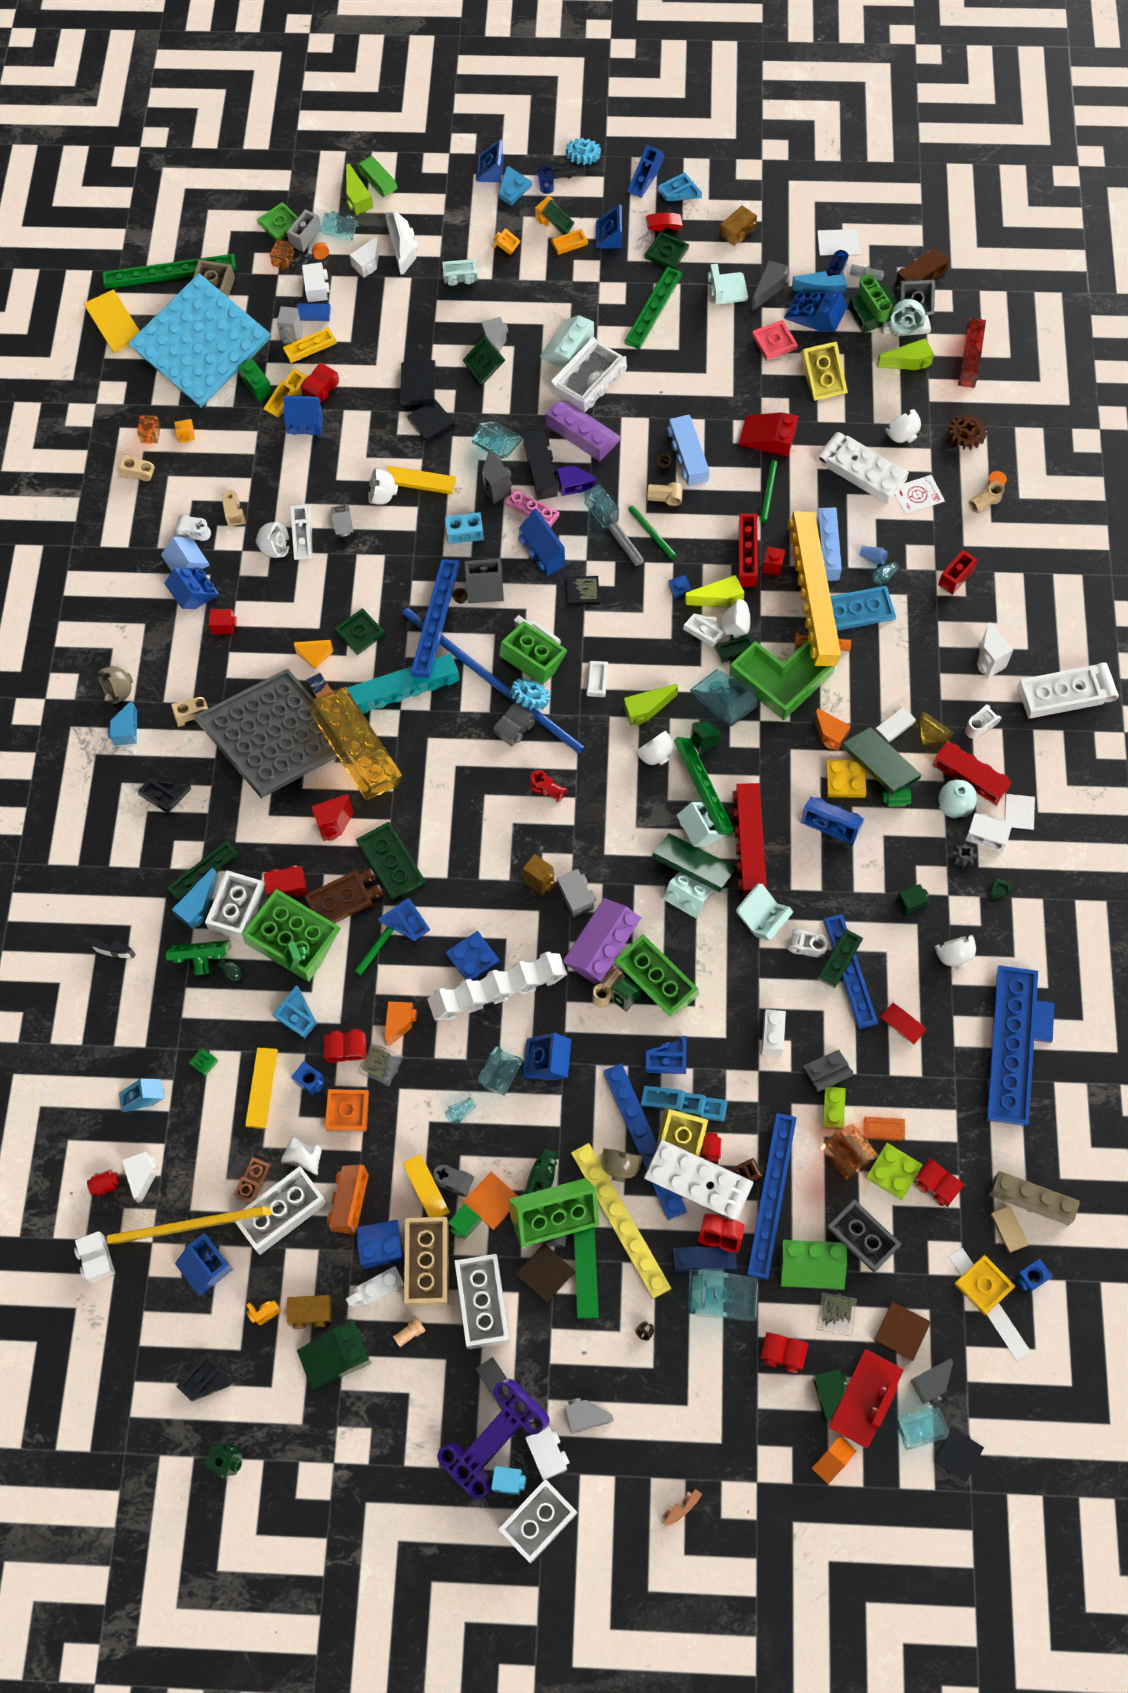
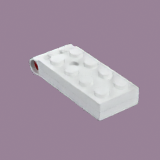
(862, 467)
(1067, 690)
(688, 1177)

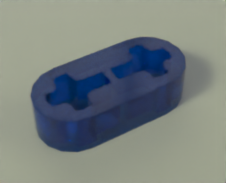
(546, 179)
(834, 263)

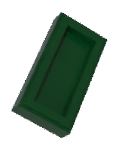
(558, 217)
(733, 648)

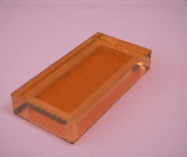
(884, 1128)

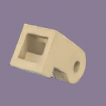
(135, 468)
(231, 504)
(187, 709)

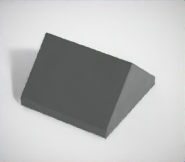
(921, 291)

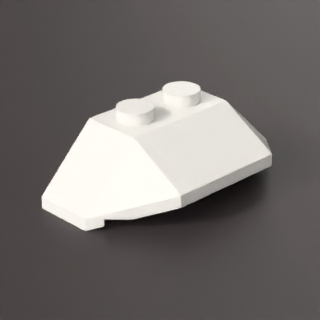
(401, 240)

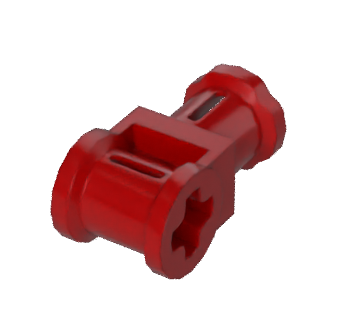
(546, 786)

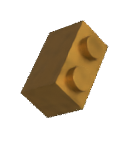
(738, 225)
(538, 875)
(309, 1311)

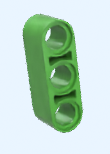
(377, 176)
(874, 298)

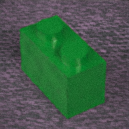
(255, 380)

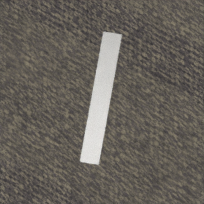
(996, 1315)

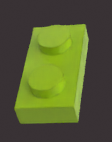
(834, 1108)

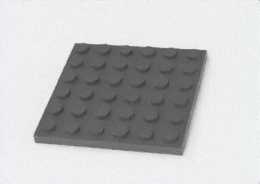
(269, 733)

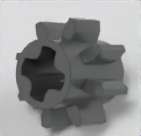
(959, 856)

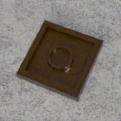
(545, 1273)

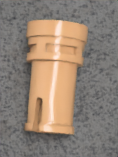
(413, 1329)

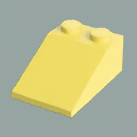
(824, 371)
(683, 1130)

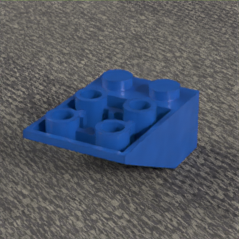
(817, 310)

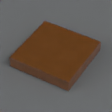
(902, 1331)

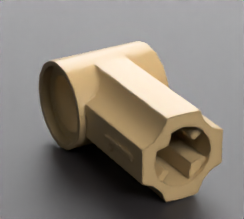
(670, 494)
(986, 497)
(605, 986)

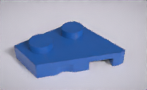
(405, 920)
(668, 1058)

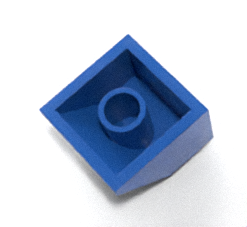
(303, 415)
(547, 1057)
(380, 1244)

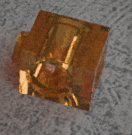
(282, 254)
(149, 429)

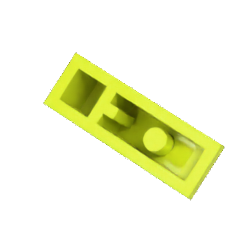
(718, 594)

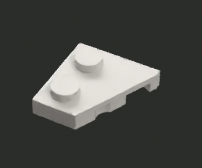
(705, 628)

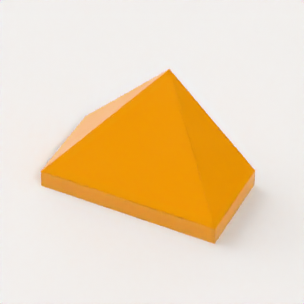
(314, 651)

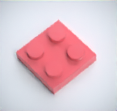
(774, 340)

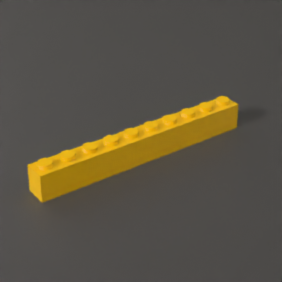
(814, 589)

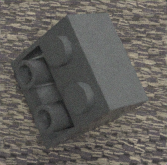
(496, 478)
(484, 580)

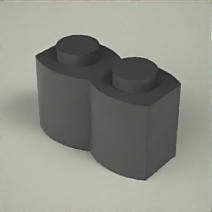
(514, 724)

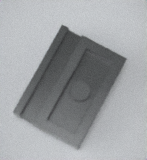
(828, 1070)

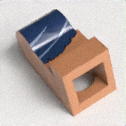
(318, 685)

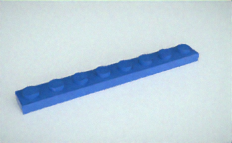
(435, 619)
(641, 1134)
(771, 1196)

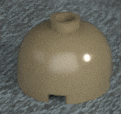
(116, 683)
(620, 1164)

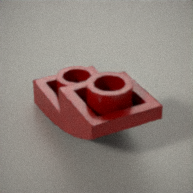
(659, 221)
(903, 1023)

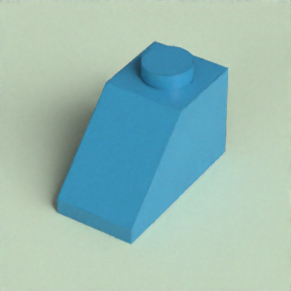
(124, 726)
(141, 1094)

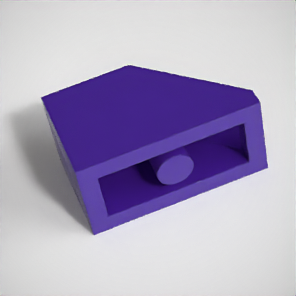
(574, 480)

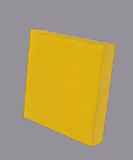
(984, 1285)

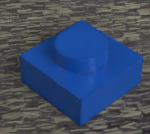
(679, 586)

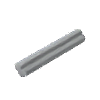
(626, 544)

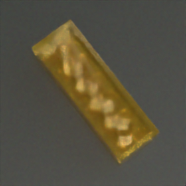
(355, 743)

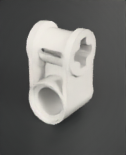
(192, 528)
(984, 720)
(806, 943)

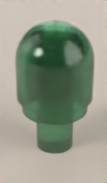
(230, 970)

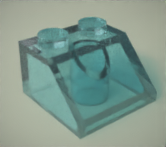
(496, 437)

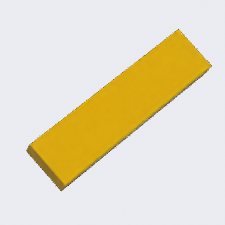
(423, 480)
(261, 1088)

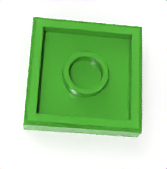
(277, 221)

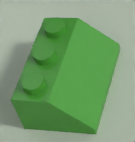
(532, 652)
(813, 1264)

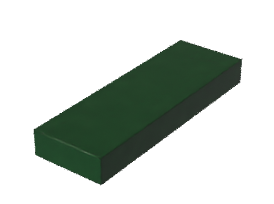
(840, 958)

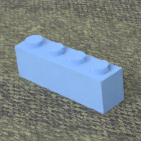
(688, 449)
(829, 540)

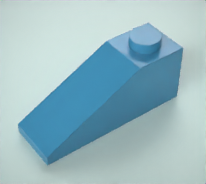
(196, 902)

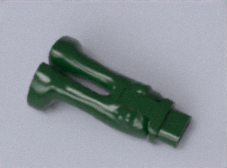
(542, 1171)

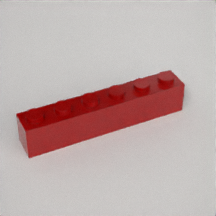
(750, 837)

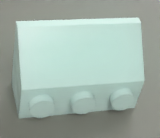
(568, 341)

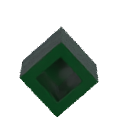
(913, 899)

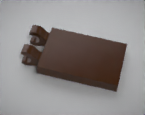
(344, 896)

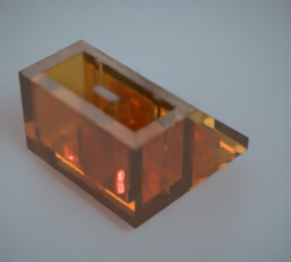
(849, 1151)

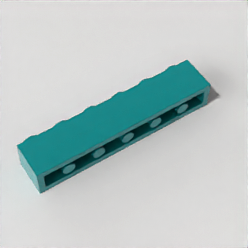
(401, 685)

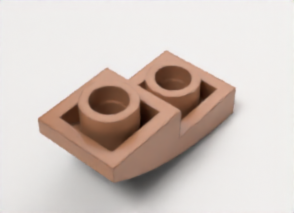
(253, 1180)
(676, 1513)

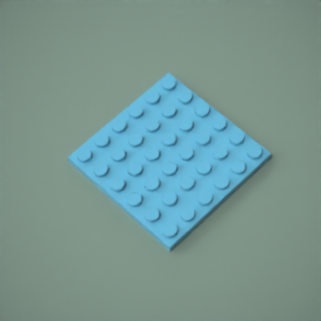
(200, 340)

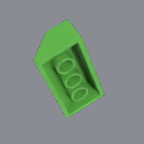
(657, 976)
(554, 1212)

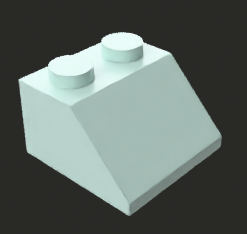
(698, 825)

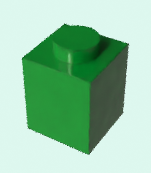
(464, 1222)

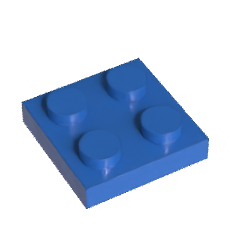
(472, 957)

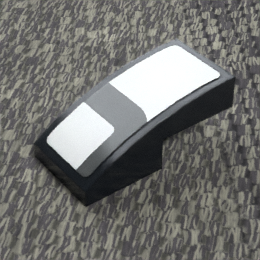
(116, 950)

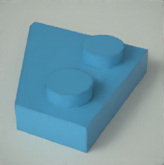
(513, 186)
(679, 188)
(296, 1013)

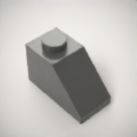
(933, 1382)

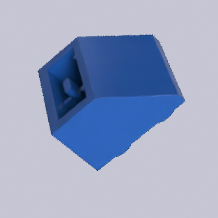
(190, 587)
(202, 1264)

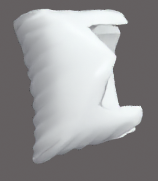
(736, 619)
(302, 1155)

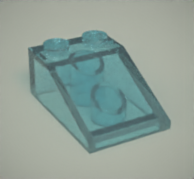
(725, 697)
(723, 1295)

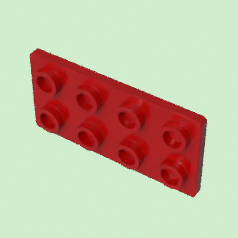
(866, 1399)

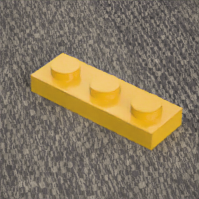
(309, 345)

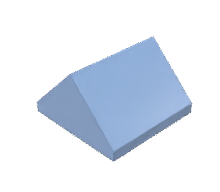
(183, 553)

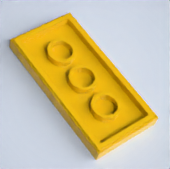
(112, 320)

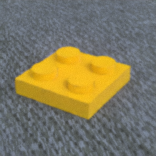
(845, 779)

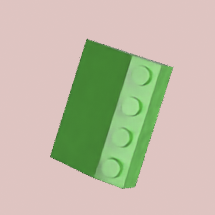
(288, 921)

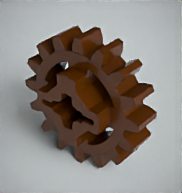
(967, 431)

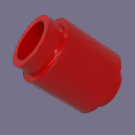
(711, 1148)
(103, 1183)

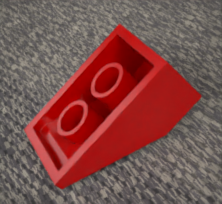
(769, 432)

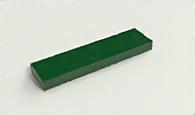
(216, 859)

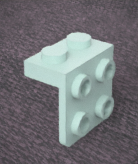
(459, 271)
(727, 287)
(687, 894)
(762, 913)

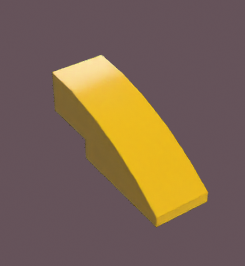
(289, 387)
(425, 1187)

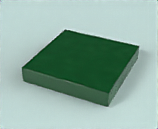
(666, 251)
(483, 360)
(359, 631)

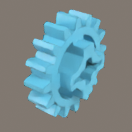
(583, 151)
(530, 694)

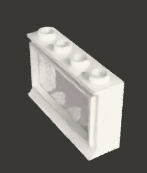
(588, 375)

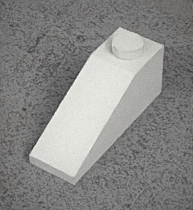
(301, 531)

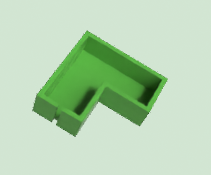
(776, 683)

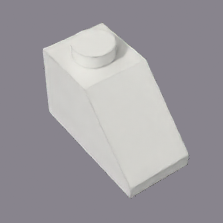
(366, 258)
(140, 1174)

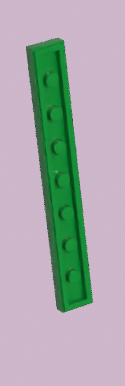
(159, 272)

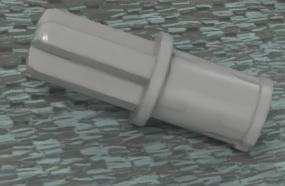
(860, 271)

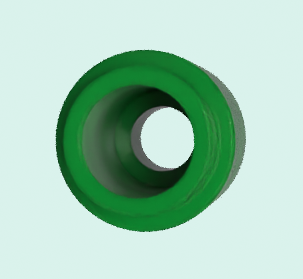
(898, 799)

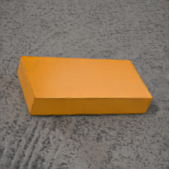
(569, 241)

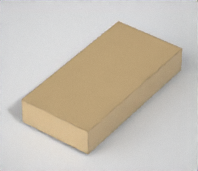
(1009, 1229)

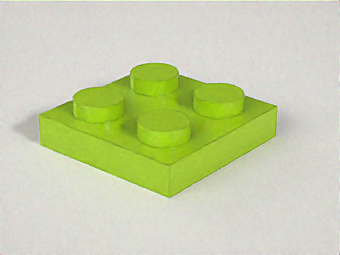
(894, 1171)

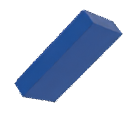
(314, 312)
(1044, 1021)

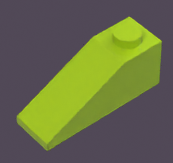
(358, 196)
(909, 357)
(645, 705)

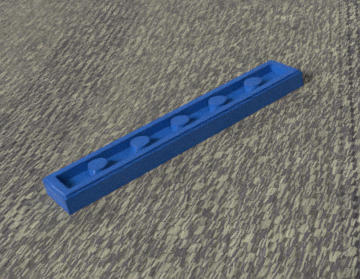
(852, 977)

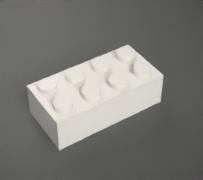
(290, 1203)
(482, 1302)

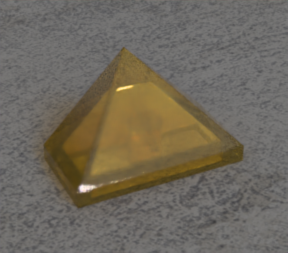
(932, 731)

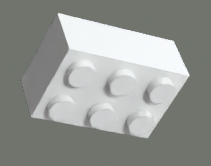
(235, 905)
(538, 1521)

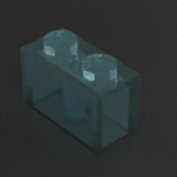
(601, 506)
(922, 1427)

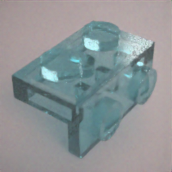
(339, 226)
(499, 1071)

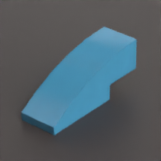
(819, 283)

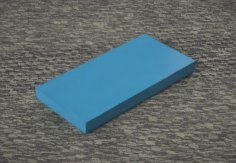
(862, 608)

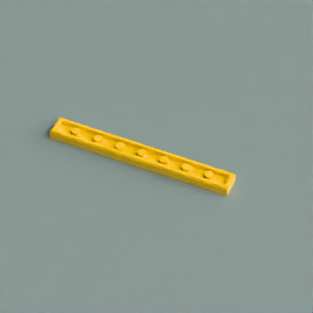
(188, 1225)

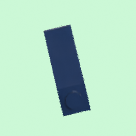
(699, 1258)

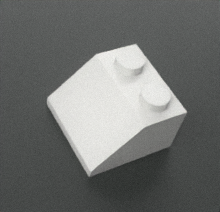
(993, 652)

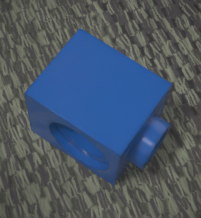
(305, 1071)
(1041, 1272)

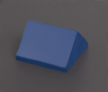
(491, 163)
(610, 229)

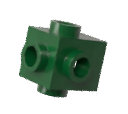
(224, 1460)

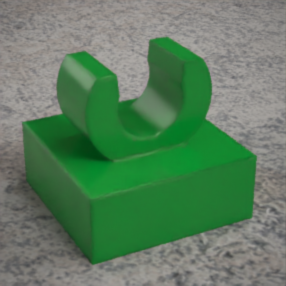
(294, 955)
(203, 1061)

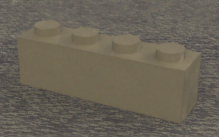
(1034, 1198)

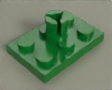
(199, 953)

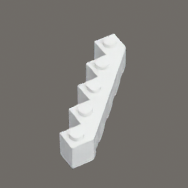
(497, 986)

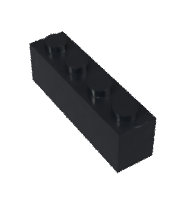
(540, 464)

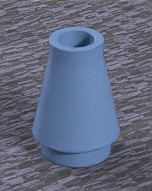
(874, 554)

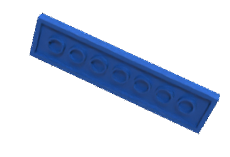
(1012, 1046)

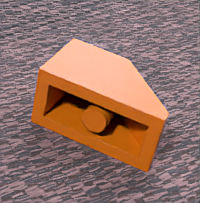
(831, 730)
(399, 1020)

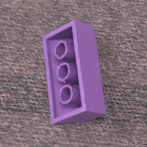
(581, 429)
(602, 940)

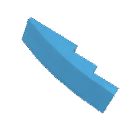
(689, 1103)

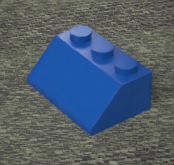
(542, 543)
(832, 820)

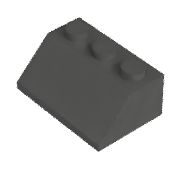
(864, 1236)

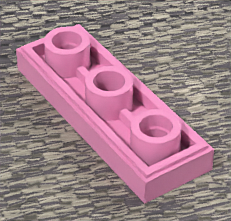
(524, 504)

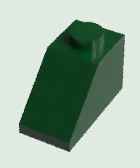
(704, 736)
(625, 993)
(829, 1390)

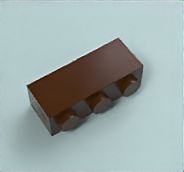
(927, 267)

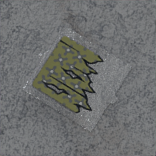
(380, 1064)
(836, 1314)

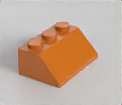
(348, 1199)

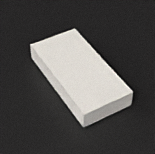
(597, 679)
(895, 725)

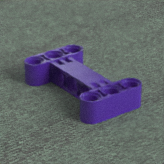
(492, 1438)

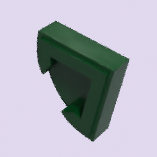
(1000, 889)

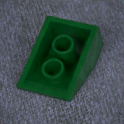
(334, 1355)

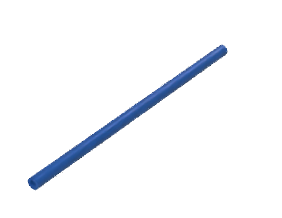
(496, 683)

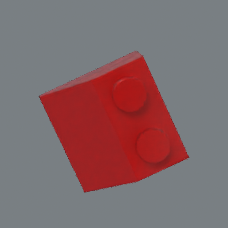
(333, 816)

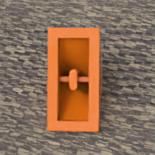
(834, 1460)

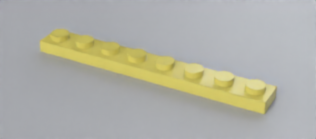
(621, 1222)

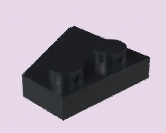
(205, 1379)

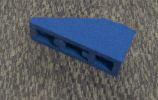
(646, 171)

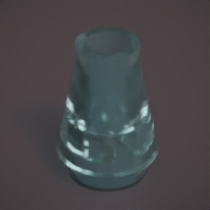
(884, 573)
(458, 1111)

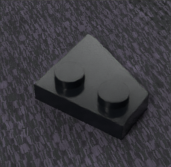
(163, 793)

